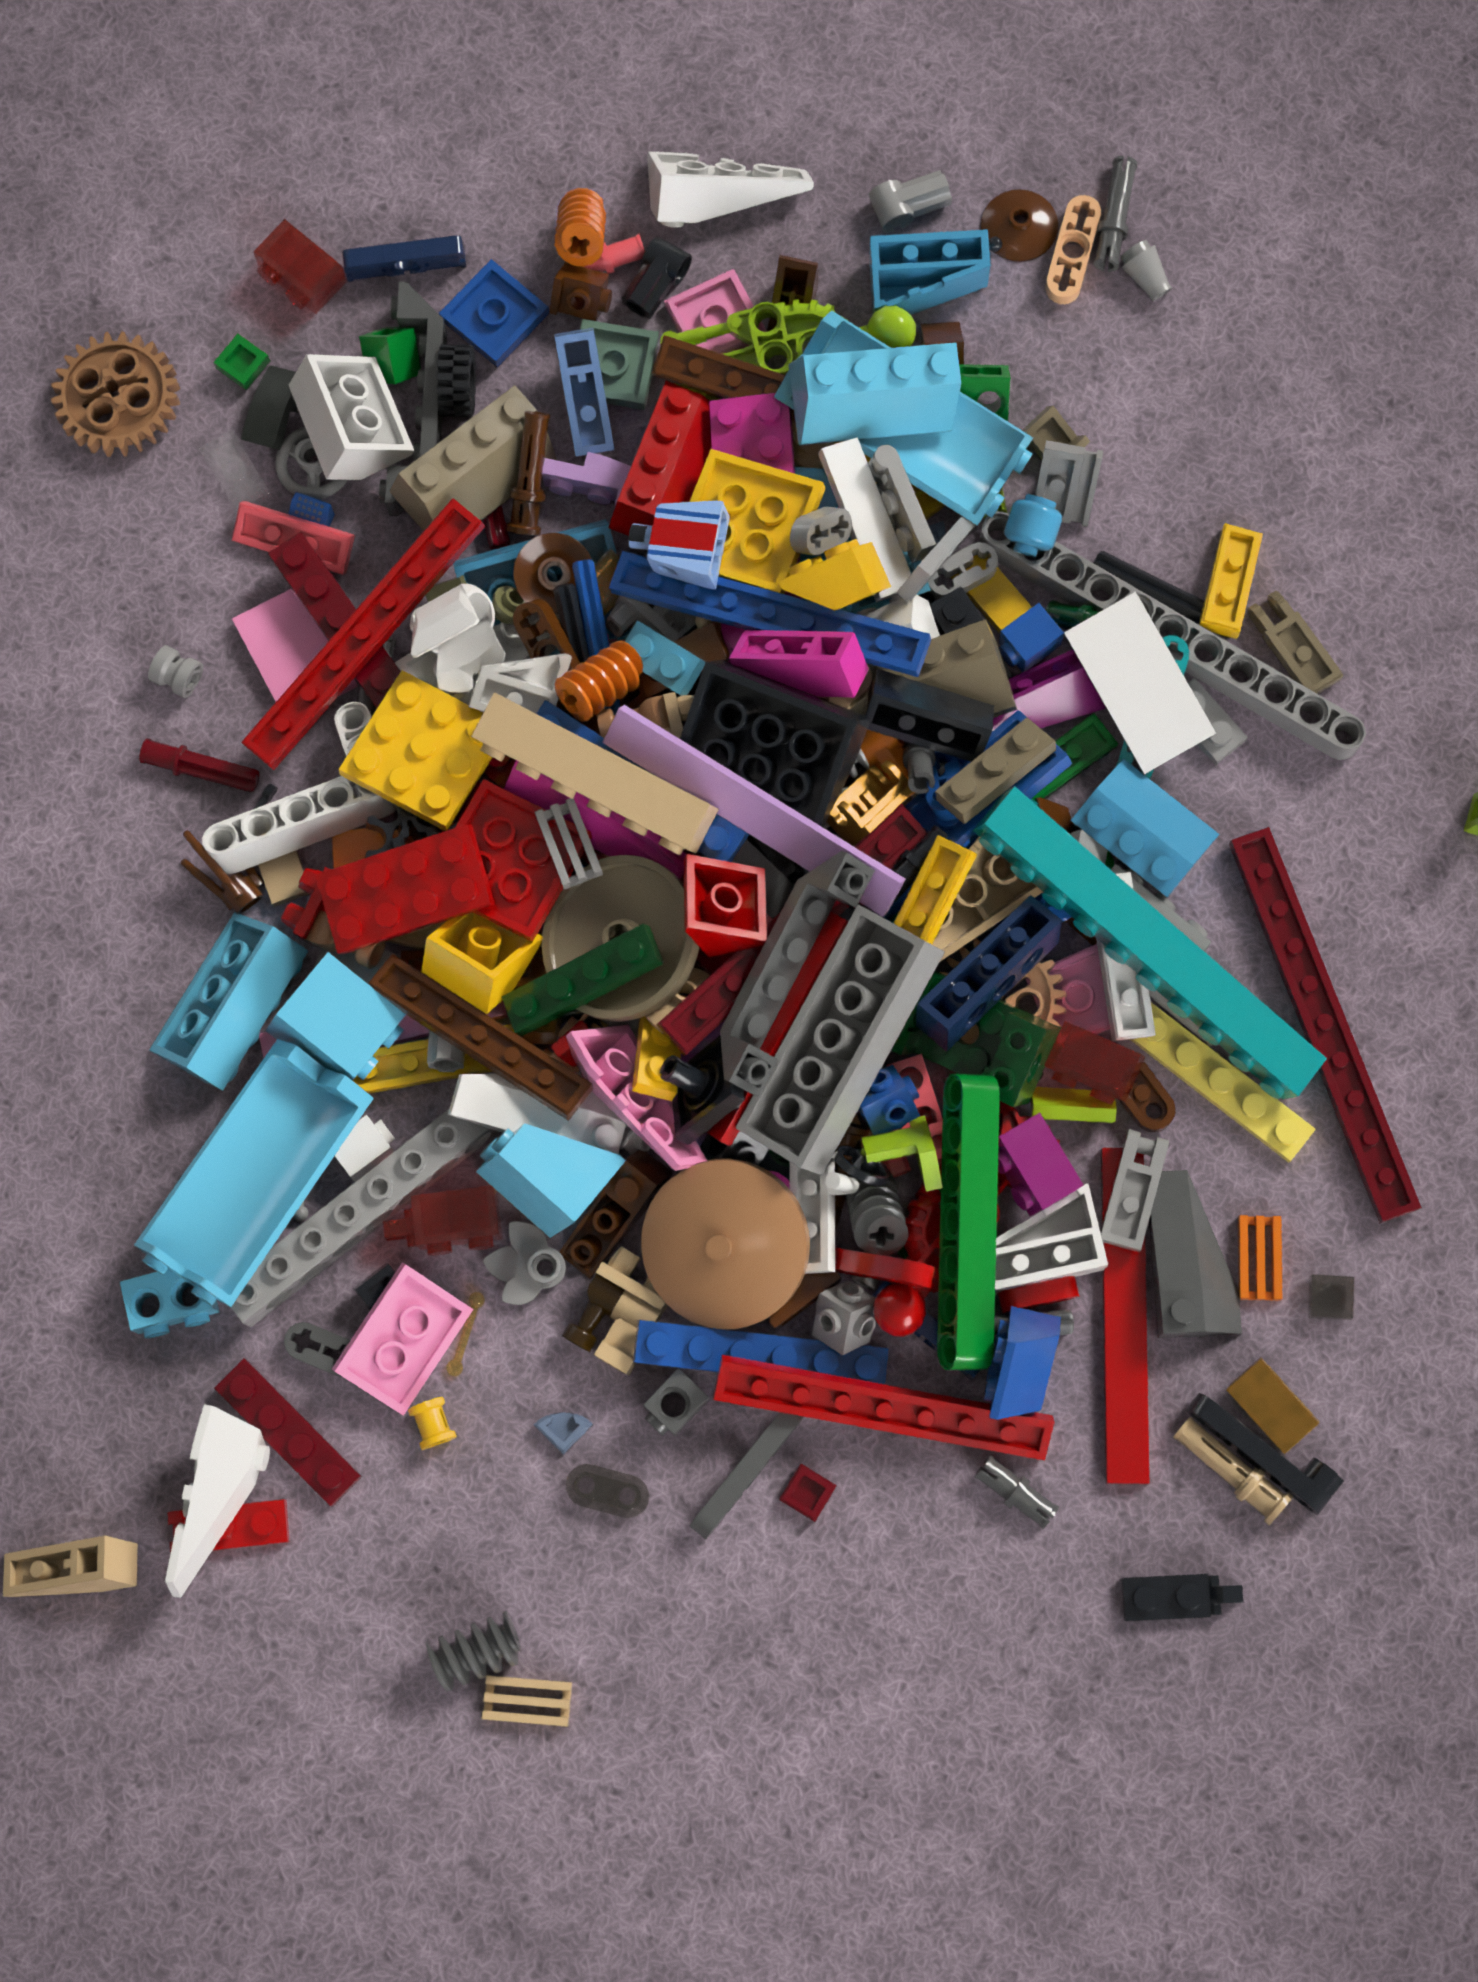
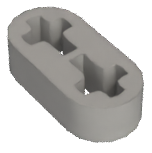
(820, 530)
(958, 563)

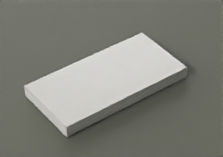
(1139, 682)

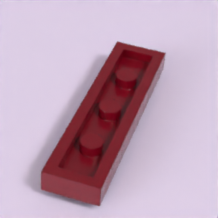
(288, 1432)

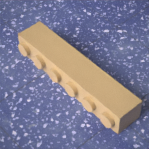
(595, 773)

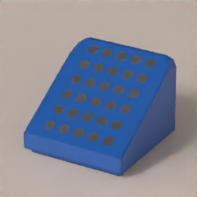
(311, 509)

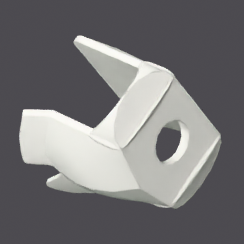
(459, 633)

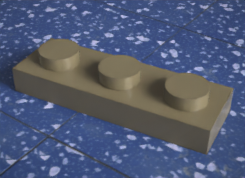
(995, 770)

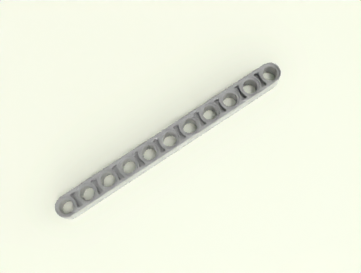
(1214, 673)

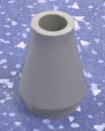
(1146, 269)

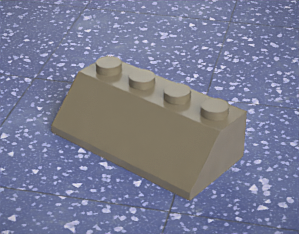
(471, 464)
(964, 664)

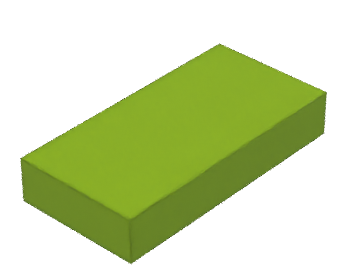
(1071, 1105)

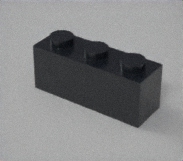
(928, 716)

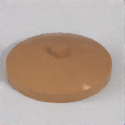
(725, 1243)

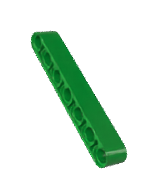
(968, 1222)

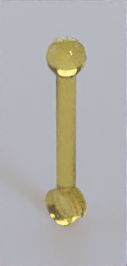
(455, 1366)

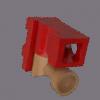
(313, 926)

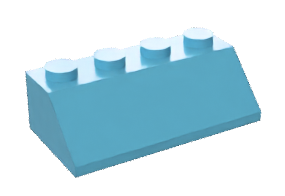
(875, 393)
(229, 1000)

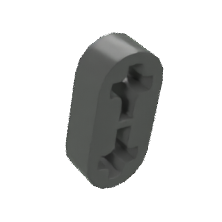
(319, 1335)

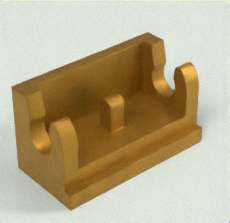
(868, 802)
(1272, 1405)

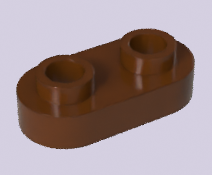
(1148, 1092)

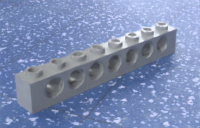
(358, 1213)

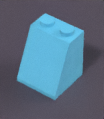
(338, 1019)
(547, 1174)

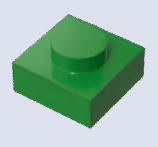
(241, 361)

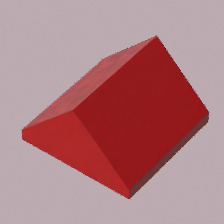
(724, 905)

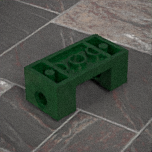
(1009, 1047)

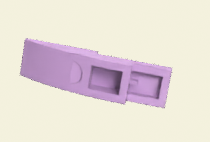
(598, 479)

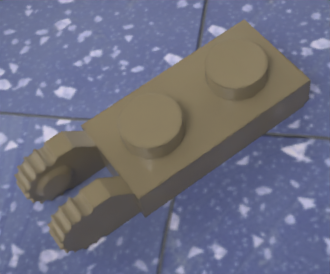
(1296, 645)

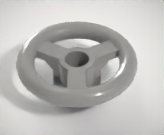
(301, 453)

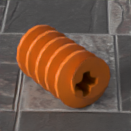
(580, 227)
(600, 680)

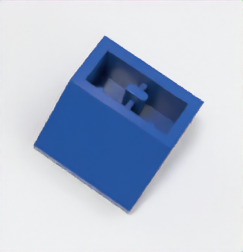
(1021, 1363)

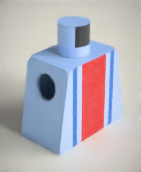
(685, 541)

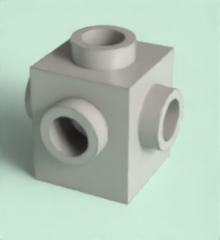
(844, 1317)

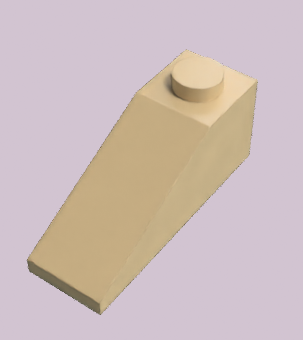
(71, 1568)

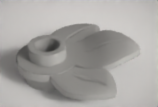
(520, 1261)

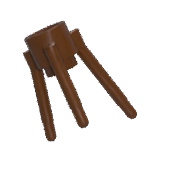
(237, 891)

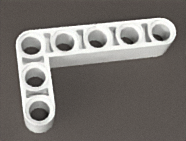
(282, 817)

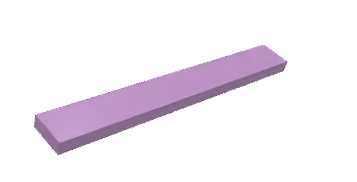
(742, 802)

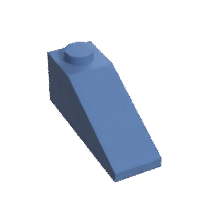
(584, 391)

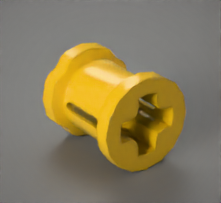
(432, 1423)

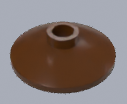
(1026, 239)
(537, 558)

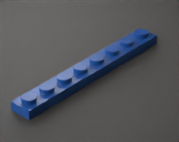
(762, 609)

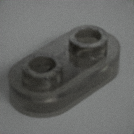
(607, 1491)

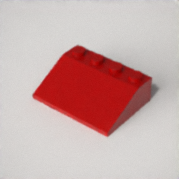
(667, 457)

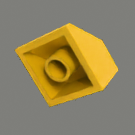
(477, 959)

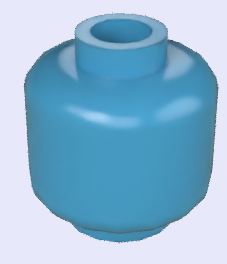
(1033, 525)

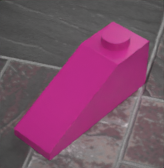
(806, 660)

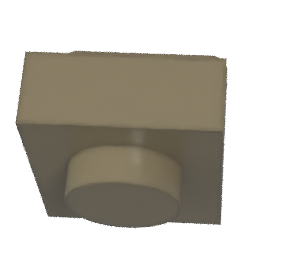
(1052, 427)

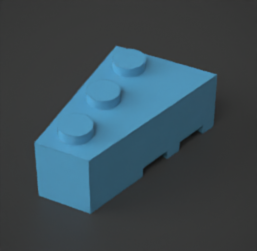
(927, 268)

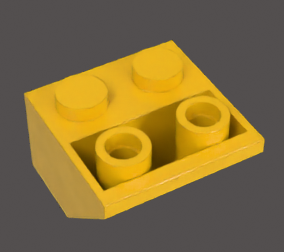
(844, 578)

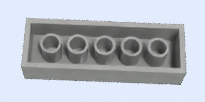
(840, 1040)

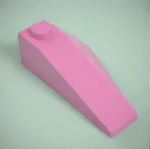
(608, 1062)

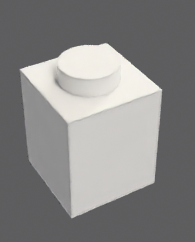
(365, 1147)

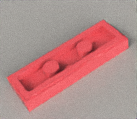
(269, 528)

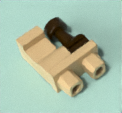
(622, 1300)

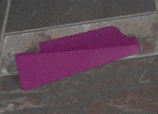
(1053, 692)

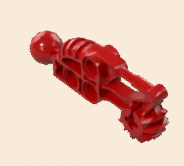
(902, 1307)

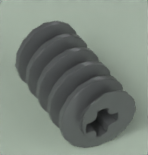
(877, 1217)
(475, 1652)

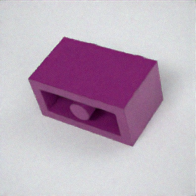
(1035, 1166)

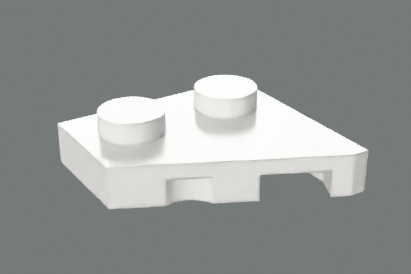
(521, 681)

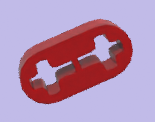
(1039, 1294)

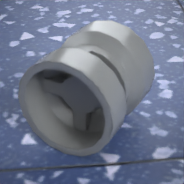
(175, 671)

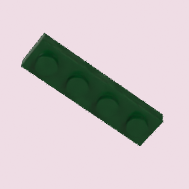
(582, 979)

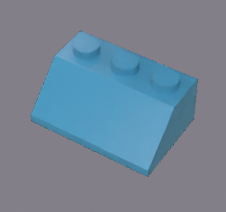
(1145, 827)

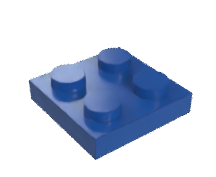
(494, 313)

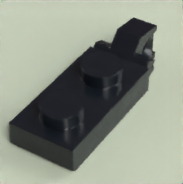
(1176, 1597)

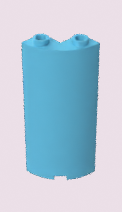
(954, 467)
(253, 1173)

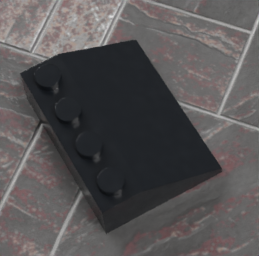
(775, 736)

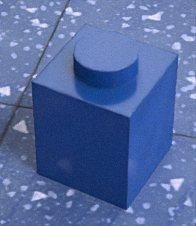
(1030, 638)

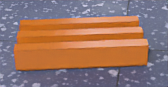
(1276, 1257)

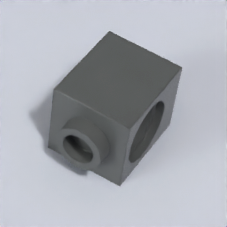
(678, 1384)

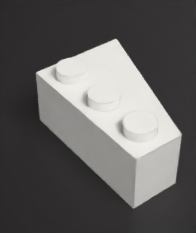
(1051, 1244)

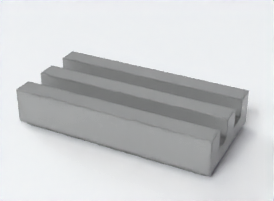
(557, 812)

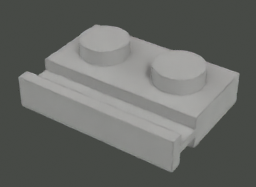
(1069, 479)

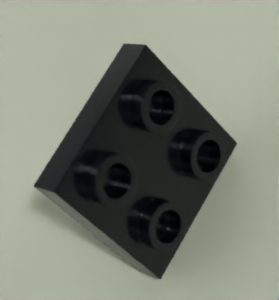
(702, 1092)

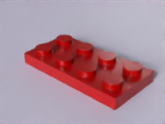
(405, 889)

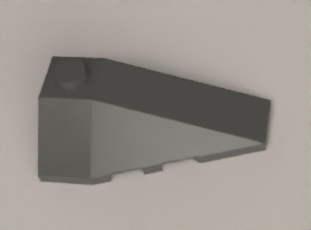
(1189, 1271)

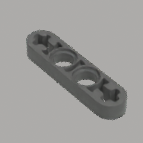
(744, 1473)

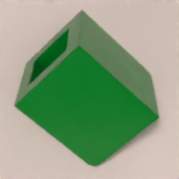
(394, 351)

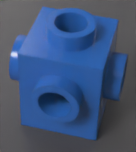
(889, 1102)

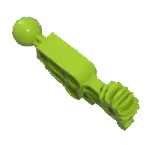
(793, 331)

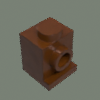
(580, 292)

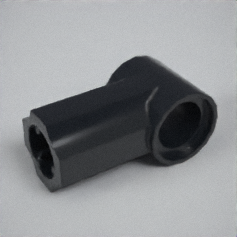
(660, 269)

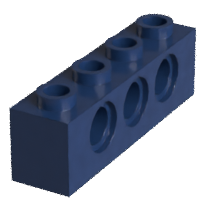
(988, 973)

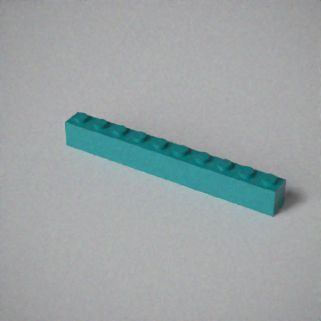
(1148, 945)

